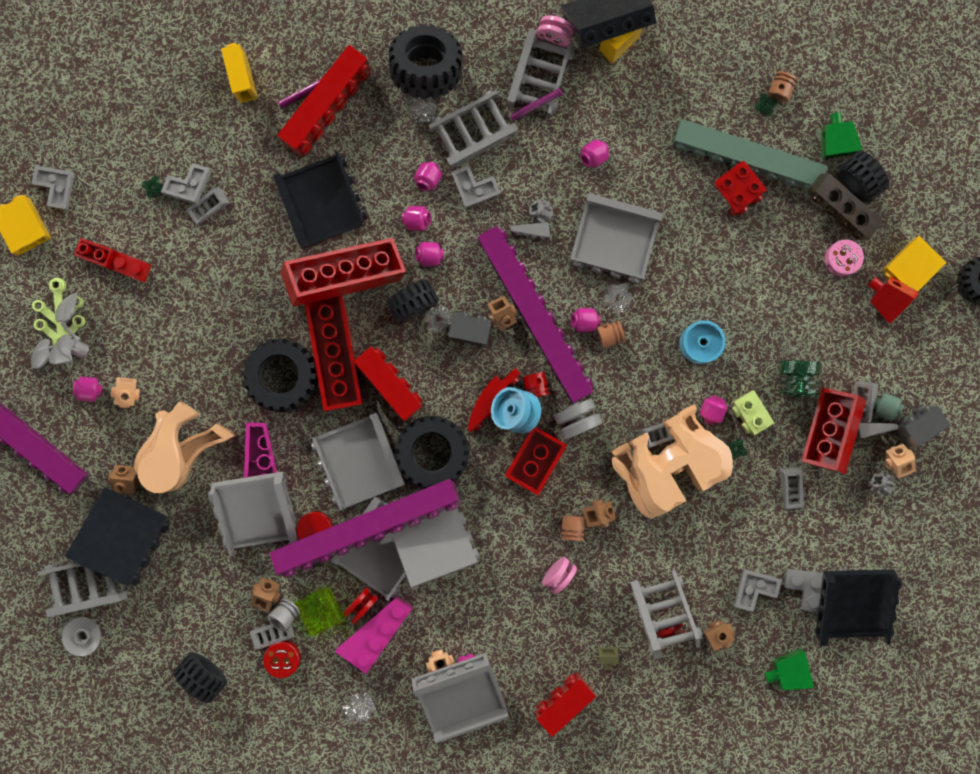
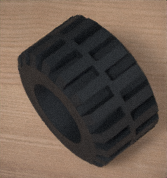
(864, 176)
(969, 280)
(412, 301)
(200, 677)

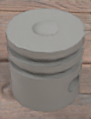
(283, 614)

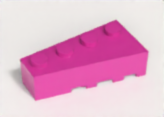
(258, 451)
(369, 641)

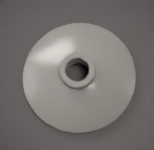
(72, 636)

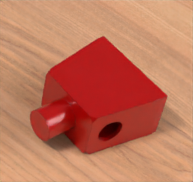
(891, 297)

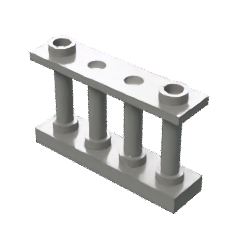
(528, 60)
(472, 148)
(77, 602)
(651, 627)

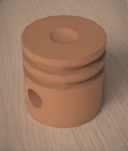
(782, 85)
(610, 334)
(573, 527)

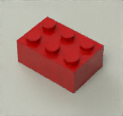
(535, 460)
(564, 703)

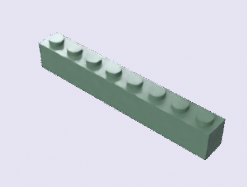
(760, 158)

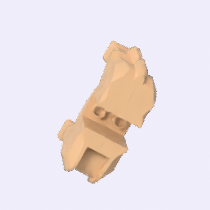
(649, 475)

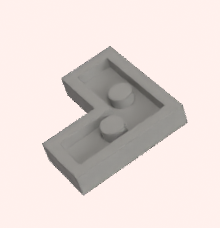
(58, 181)
(190, 188)
(472, 192)
(807, 581)
(752, 584)

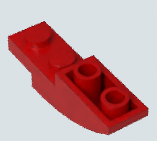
(112, 260)
(484, 403)

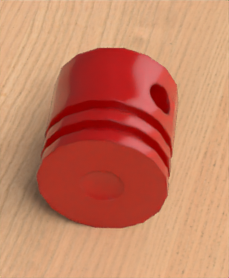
(536, 384)

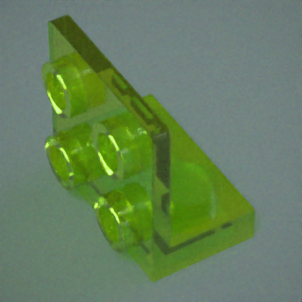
(320, 611)

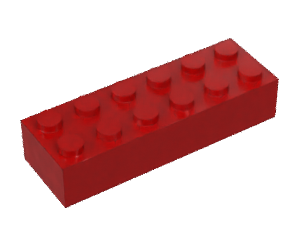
(325, 101)
(342, 271)
(334, 353)

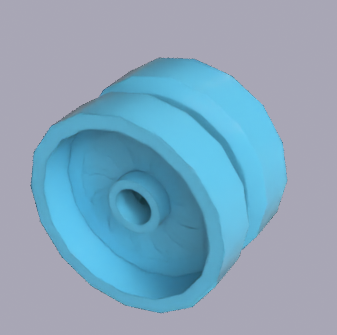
(705, 331)
(516, 410)

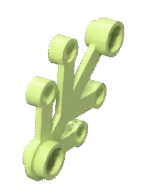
(51, 315)

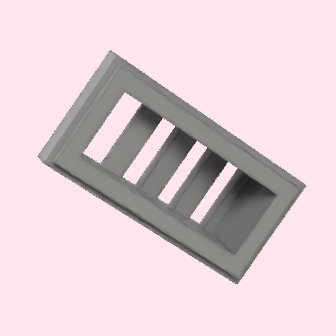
(223, 202)
(537, 230)
(871, 394)
(657, 427)
(871, 429)
(784, 473)
(256, 641)

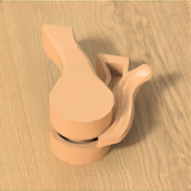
(166, 463)

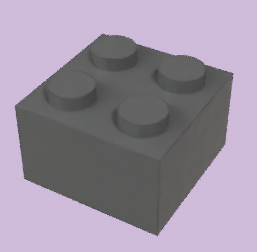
(469, 329)
(921, 426)

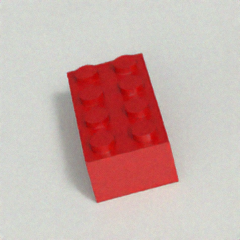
(386, 381)
(833, 430)

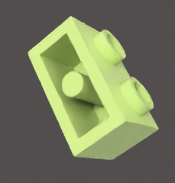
(752, 413)

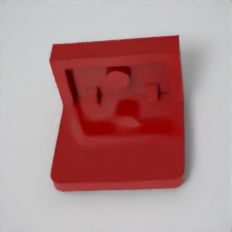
(740, 188)

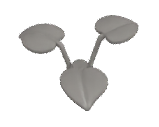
(65, 345)

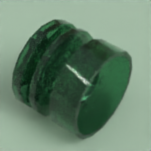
(799, 378)

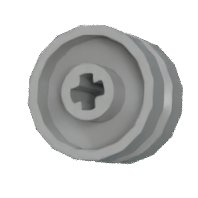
(577, 418)

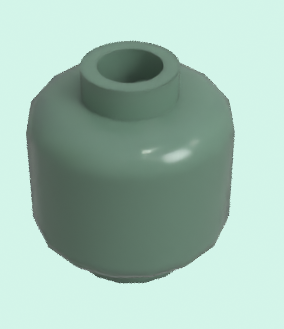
(888, 407)

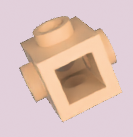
(127, 386)
(900, 460)
(436, 656)

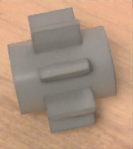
(541, 211)
(882, 484)

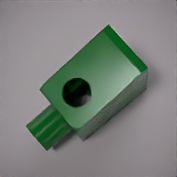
(839, 138)
(791, 671)

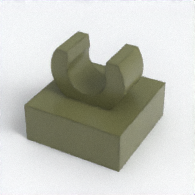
(608, 656)

